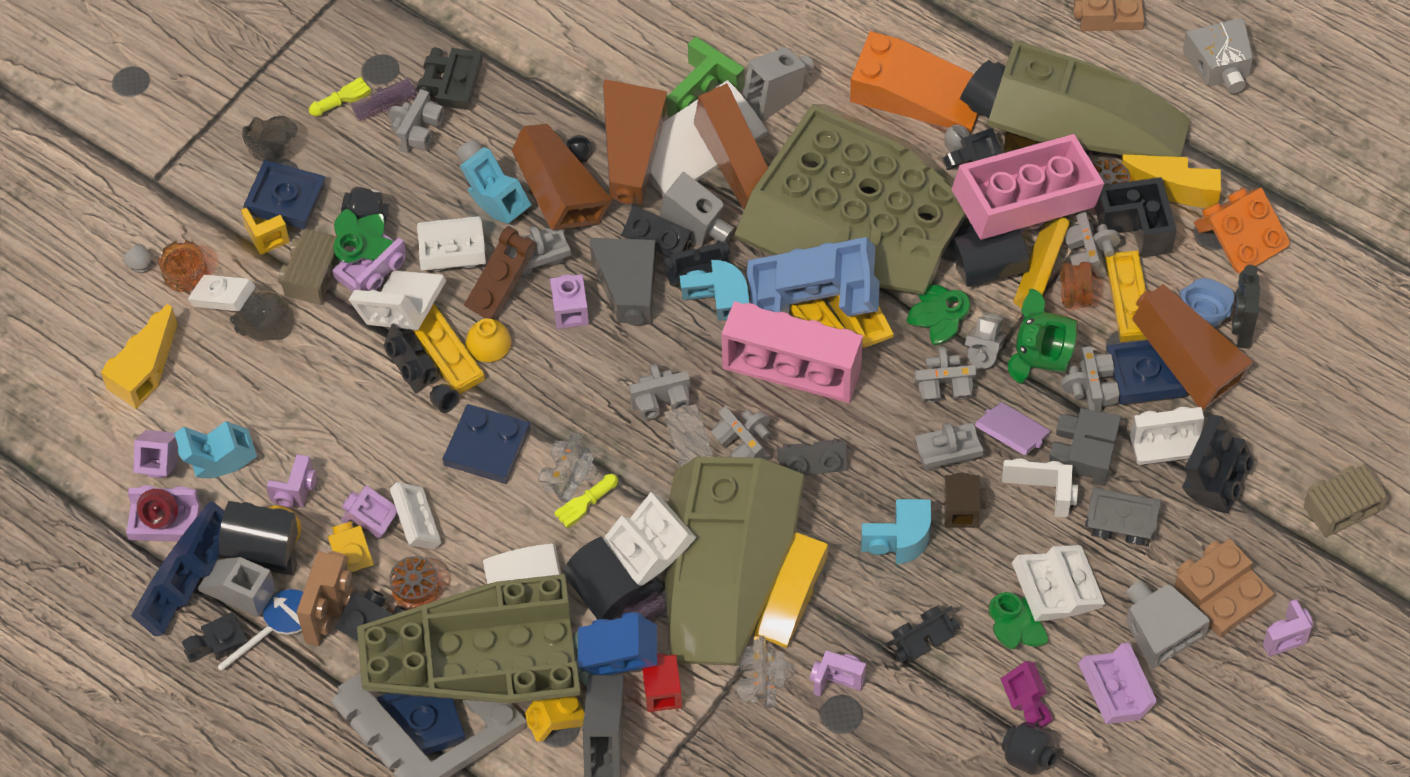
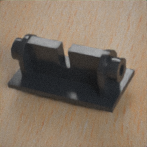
(648, 226)
(691, 260)
(403, 349)
(934, 625)

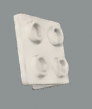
(402, 301)

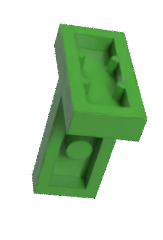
(710, 69)

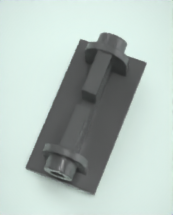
(815, 458)

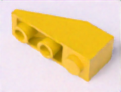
(141, 362)

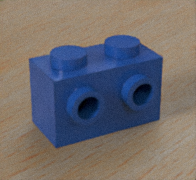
(617, 645)

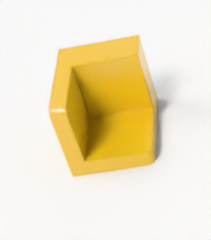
(265, 233)

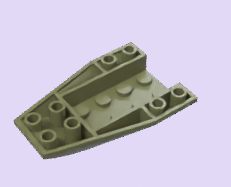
(1059, 96)
(743, 531)
(478, 645)

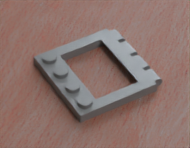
(398, 749)

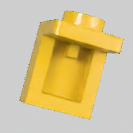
(352, 543)
(553, 714)

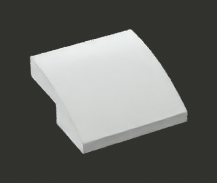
(649, 539)
(523, 563)
(1058, 583)

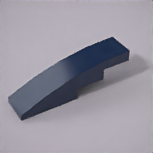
(181, 570)

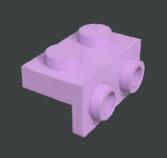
(369, 274)
(188, 509)
(1118, 685)

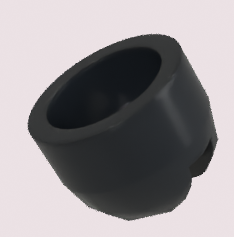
(580, 147)
(444, 397)

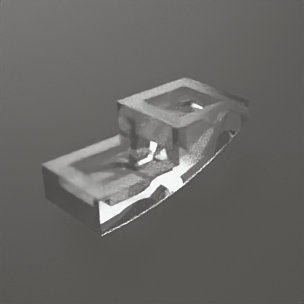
(687, 433)

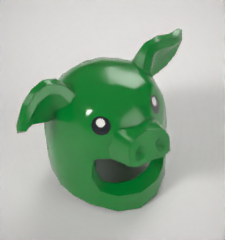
(1043, 340)

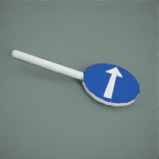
(279, 616)

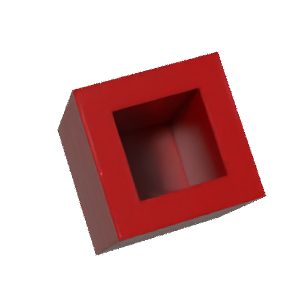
(662, 684)

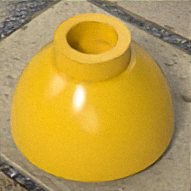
(488, 340)

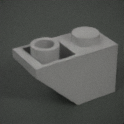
(240, 584)

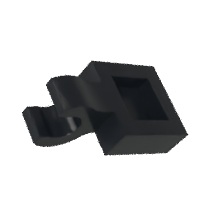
(975, 147)
(219, 637)

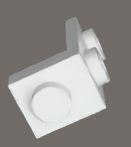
(1044, 474)

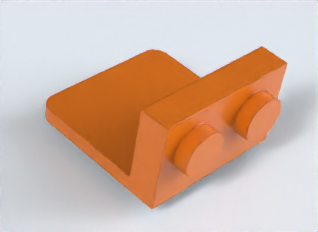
(1245, 228)

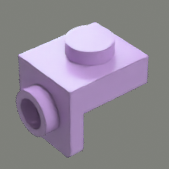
(300, 482)
(840, 669)

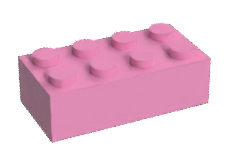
(1027, 186)
(792, 351)

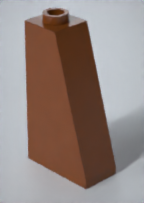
(632, 130)
(730, 141)
(558, 179)
(1190, 346)

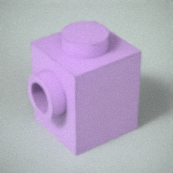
(569, 301)
(155, 453)

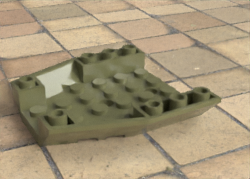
(825, 203)

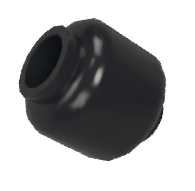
(365, 202)
(1029, 748)

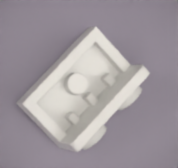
(451, 243)
(1166, 434)

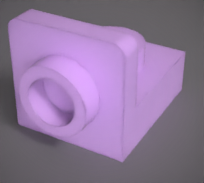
(369, 511)
(1291, 634)

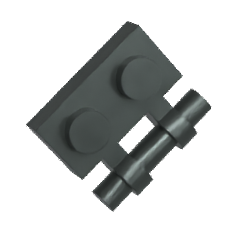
(459, 76)
(1247, 306)

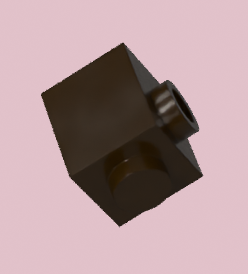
(963, 500)

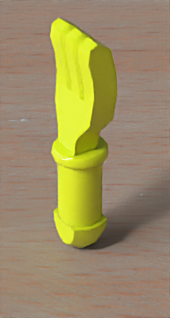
(348, 93)
(577, 507)

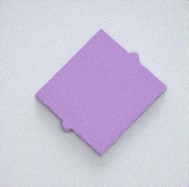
(1013, 428)

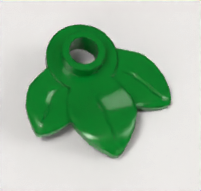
(362, 234)
(936, 314)
(1015, 622)

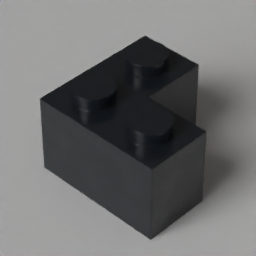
(1140, 208)

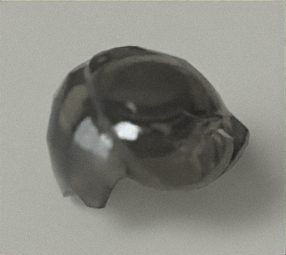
(269, 138)
(264, 317)

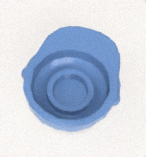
(1209, 299)

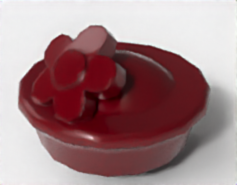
(157, 509)

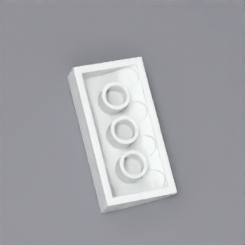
(684, 150)

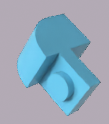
(491, 189)
(724, 283)
(217, 453)
(906, 536)

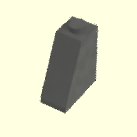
(627, 276)
(603, 726)

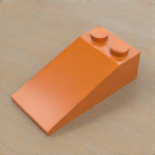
(910, 83)

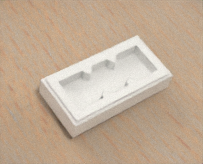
(221, 292)
(415, 516)

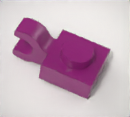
(1024, 689)

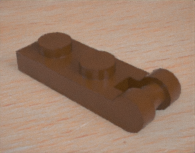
(500, 274)

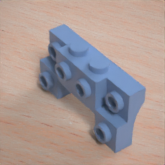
(816, 274)

